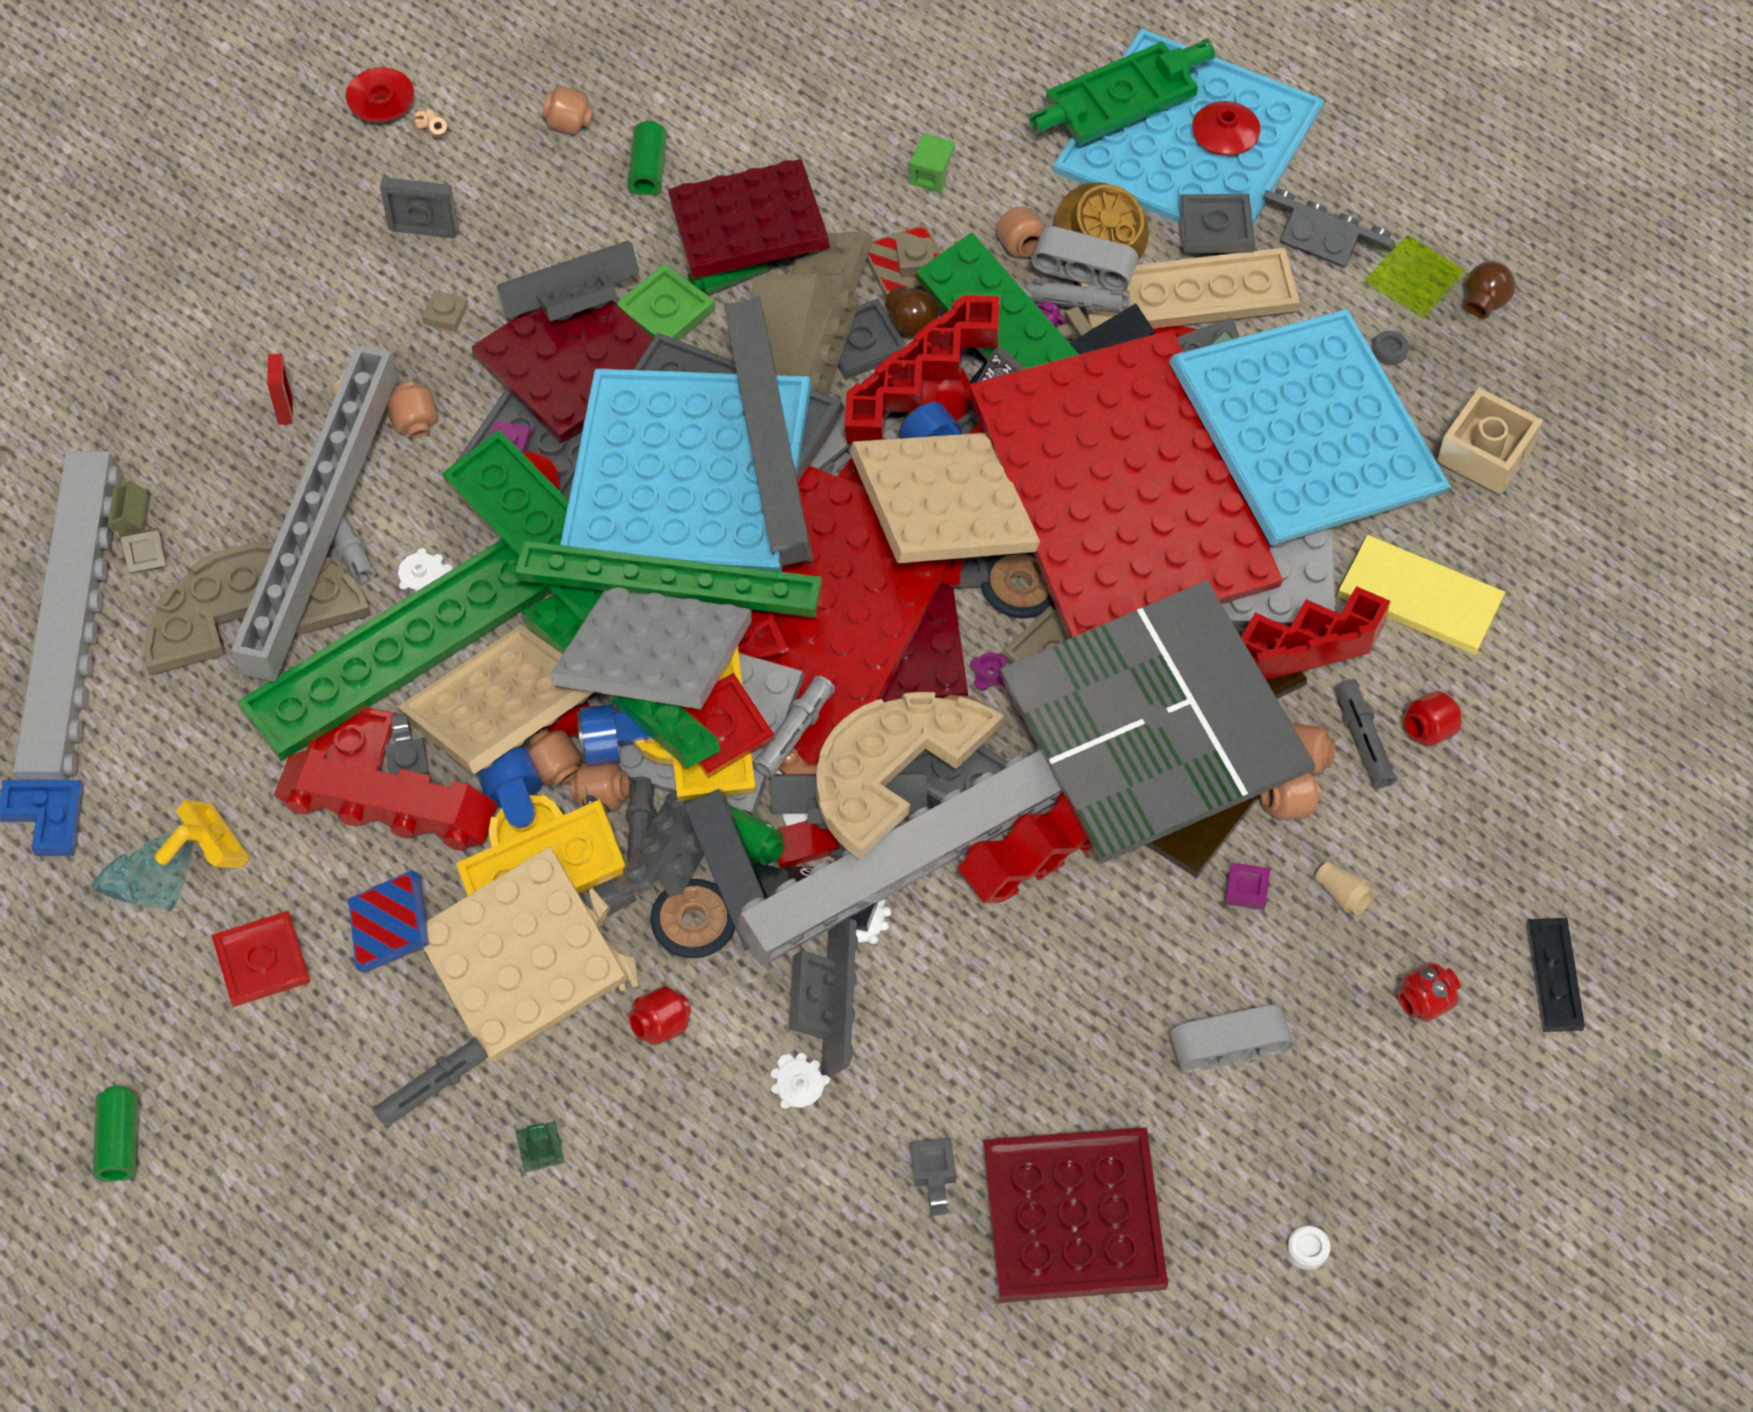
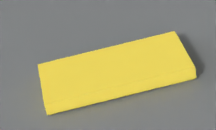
(1425, 594)

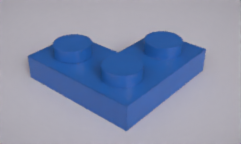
(53, 808)

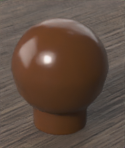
(1488, 288)
(910, 309)

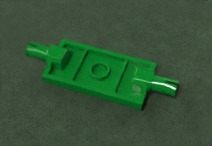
(1122, 91)

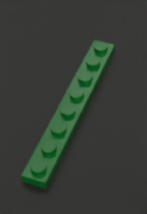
(670, 577)
(665, 723)

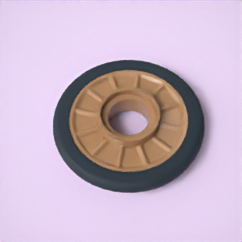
(1007, 597)
(688, 940)

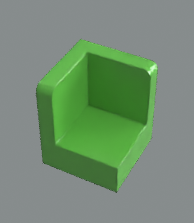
(929, 162)

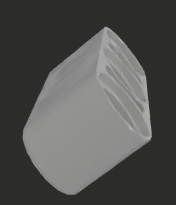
(1084, 258)
(1230, 1037)

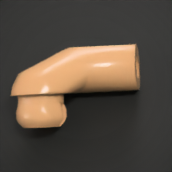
(430, 120)

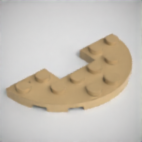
(877, 745)

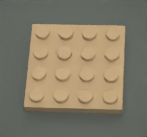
(943, 498)
(493, 700)
(521, 955)

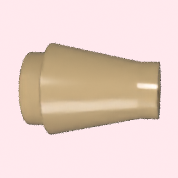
(1346, 888)

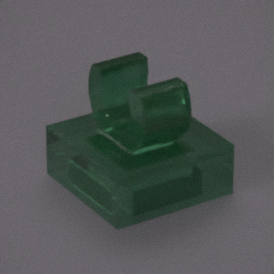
(539, 1146)

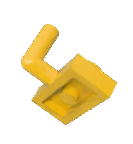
(211, 832)

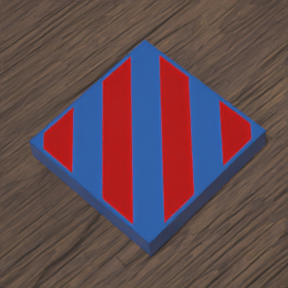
(388, 921)

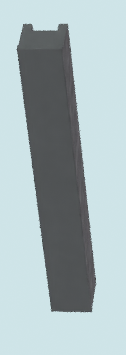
(768, 432)

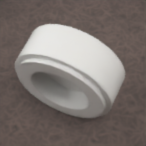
(1308, 1247)

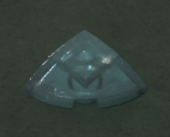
(143, 879)

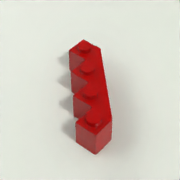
(930, 355)
(1316, 635)
(400, 801)
(1031, 849)

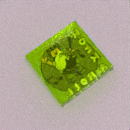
(1415, 276)

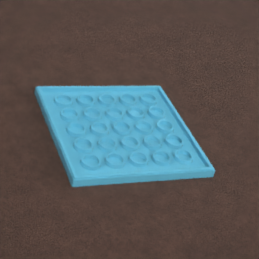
(1162, 159)
(1309, 426)
(674, 468)

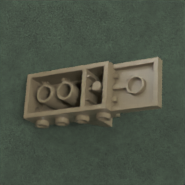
(814, 308)

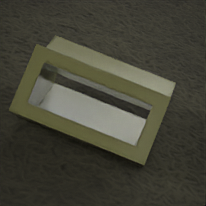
(128, 508)

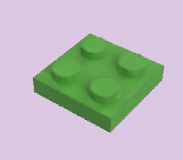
(667, 304)

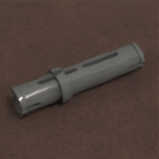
(1351, 697)
(640, 812)
(430, 1082)

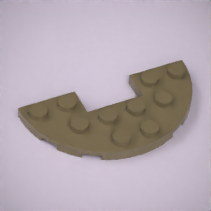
(221, 591)

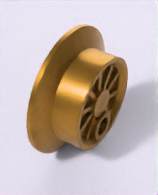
(1104, 213)

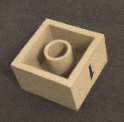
(1489, 441)

